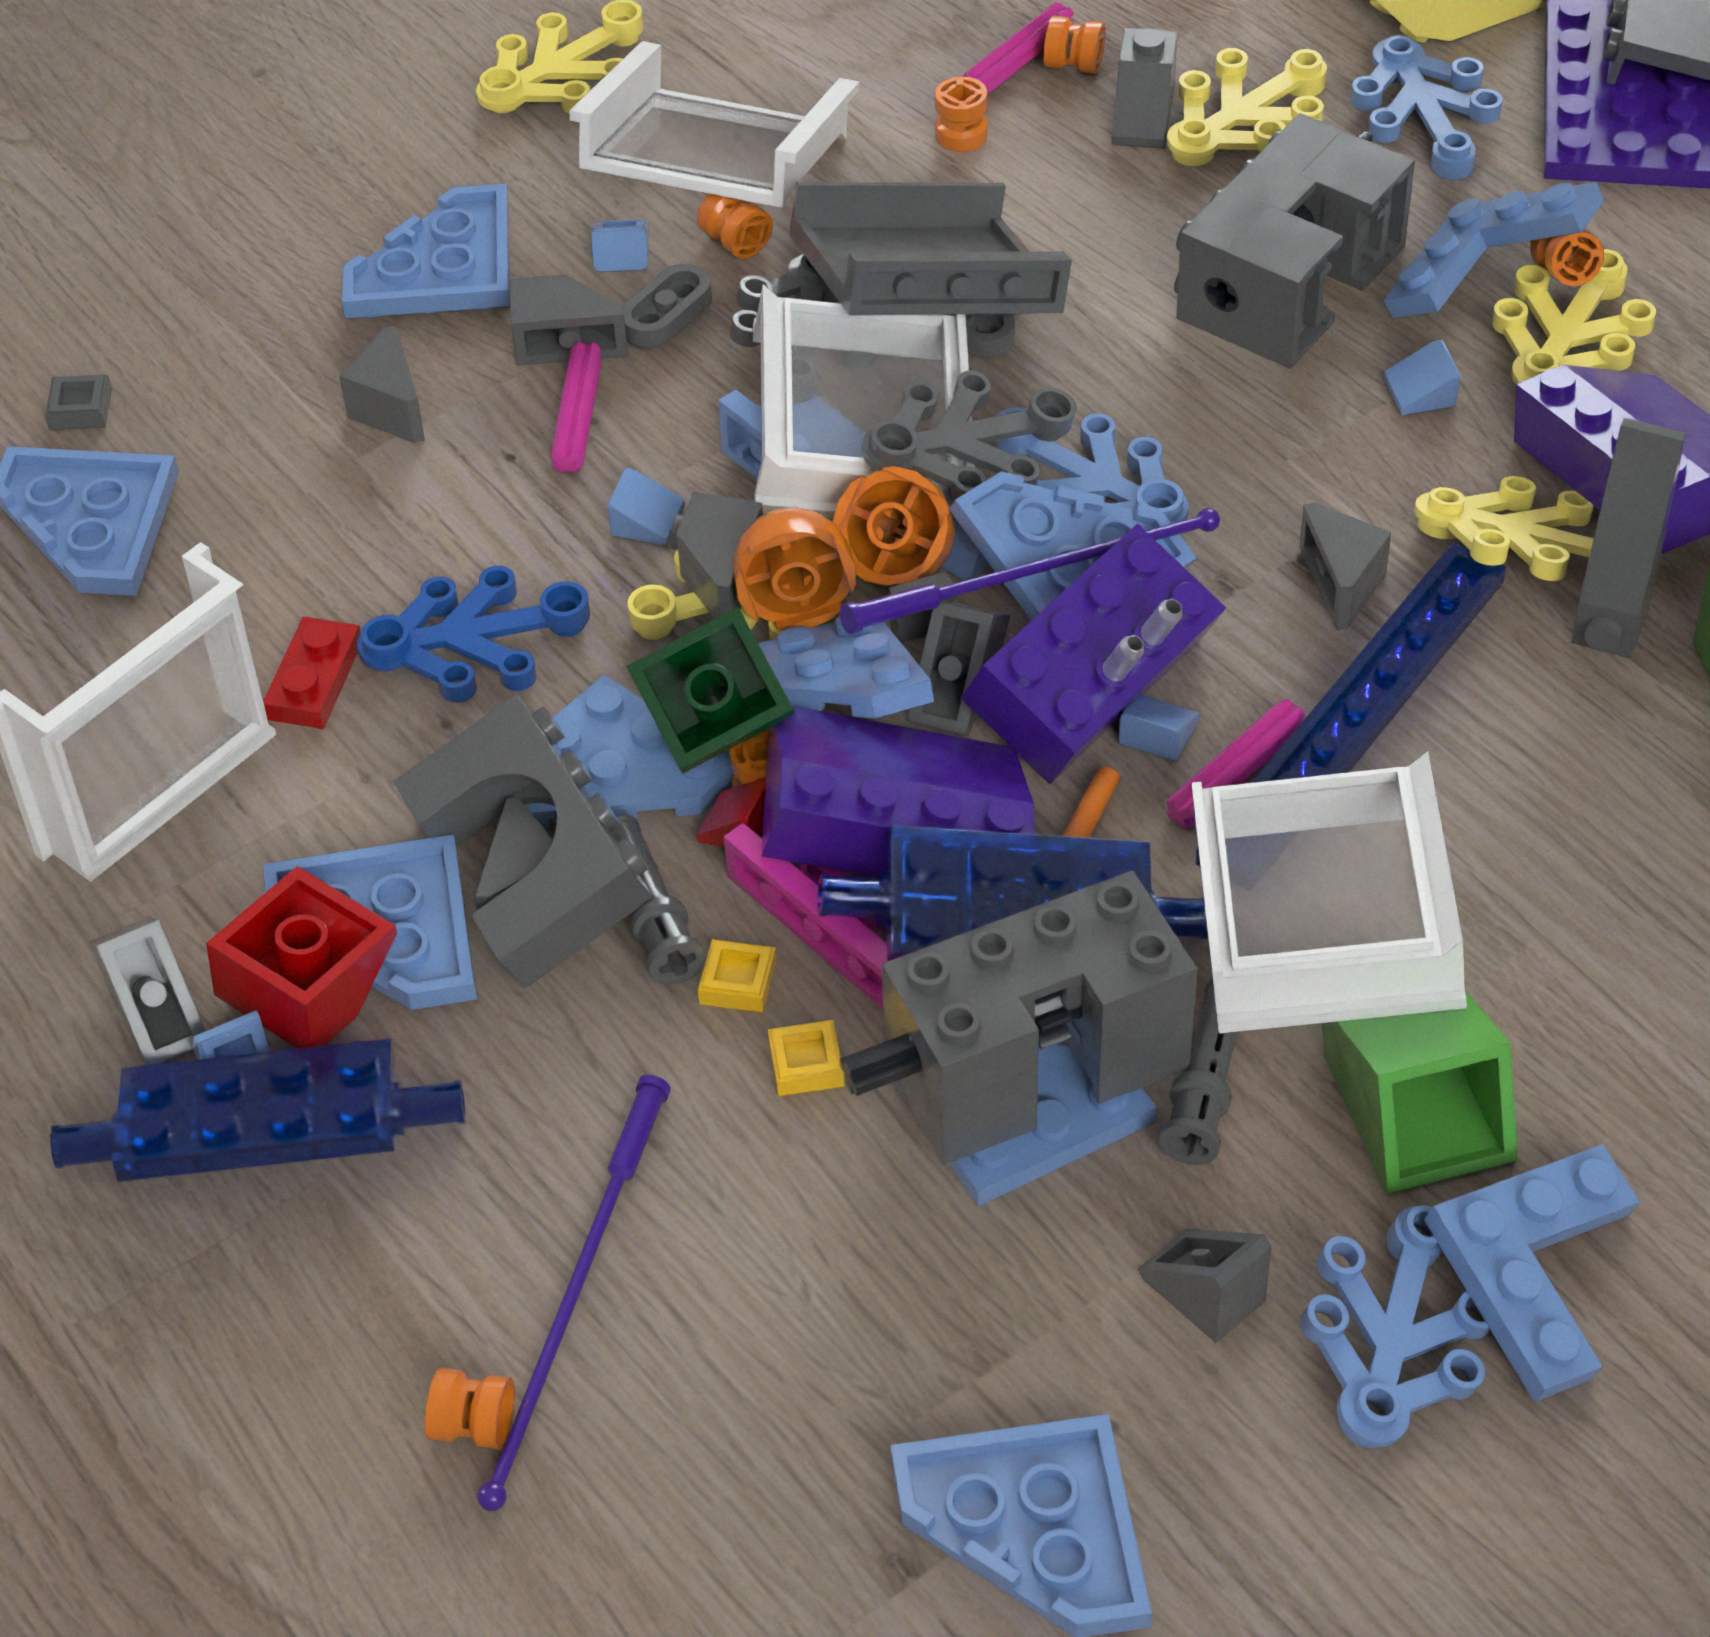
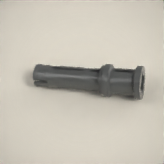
(673, 933)
(1201, 1092)

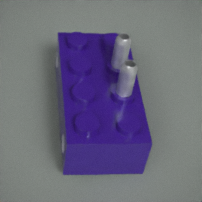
(1092, 653)

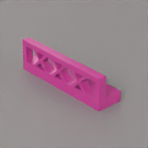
(793, 901)

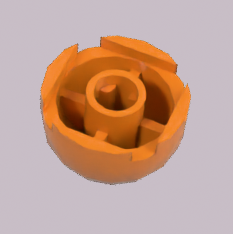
(874, 516)
(793, 568)

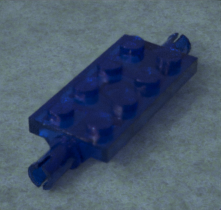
(964, 879)
(257, 1112)

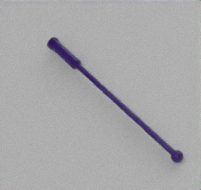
(926, 597)
(650, 1095)

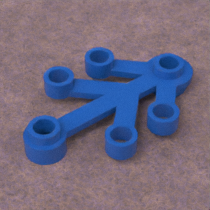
(403, 642)

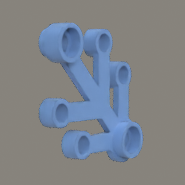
(1404, 62)
(1104, 473)
(1390, 1334)

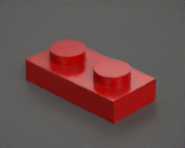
(312, 672)

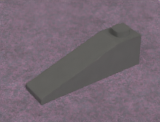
(1628, 538)

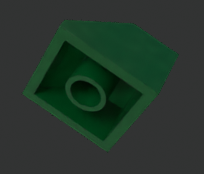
(710, 690)

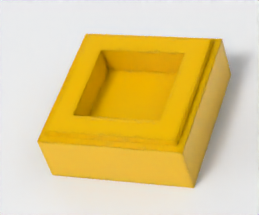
(737, 975)
(805, 1057)

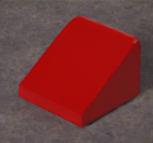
(733, 808)

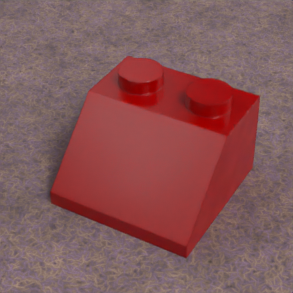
(300, 959)

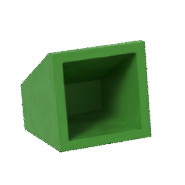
(1426, 1092)

